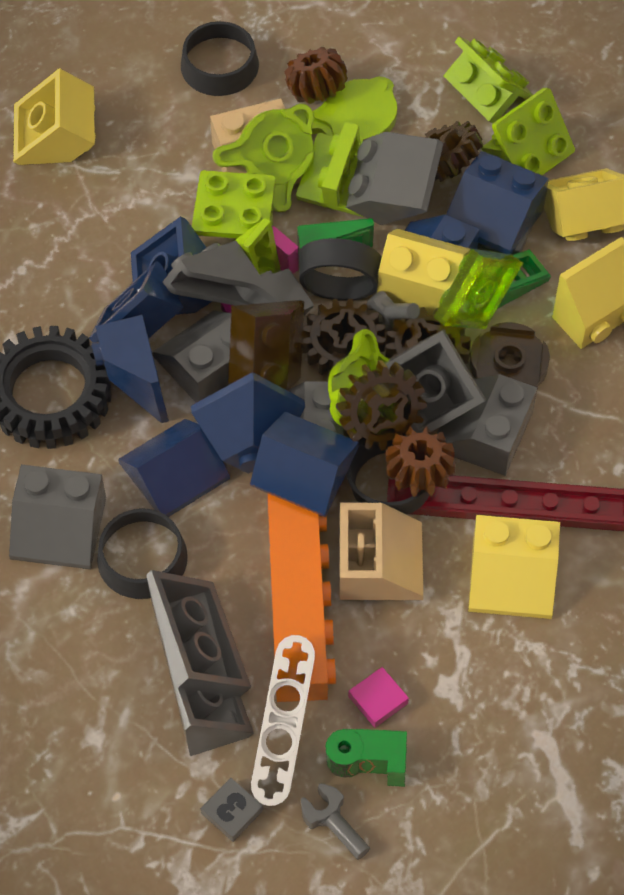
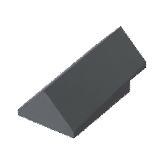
(200, 661)

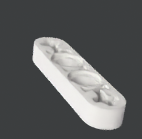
(286, 720)

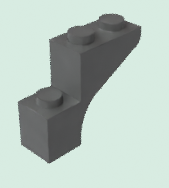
(230, 278)

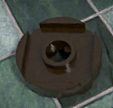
(514, 340)

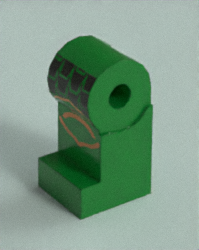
(368, 752)

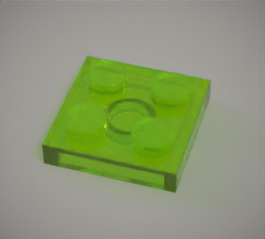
(477, 289)

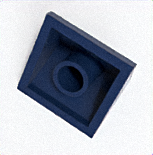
(143, 297)
(302, 463)
(175, 467)

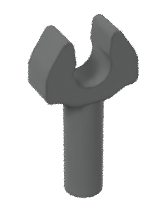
(391, 310)
(332, 818)

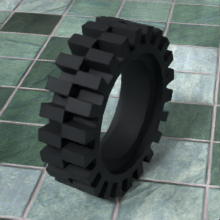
(68, 421)

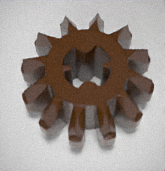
(316, 75)
(420, 461)

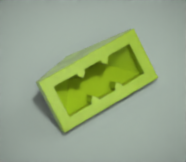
(260, 247)

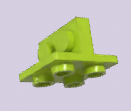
(485, 79)
(532, 134)
(331, 169)
(231, 203)

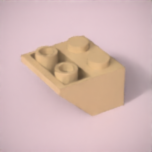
(379, 553)

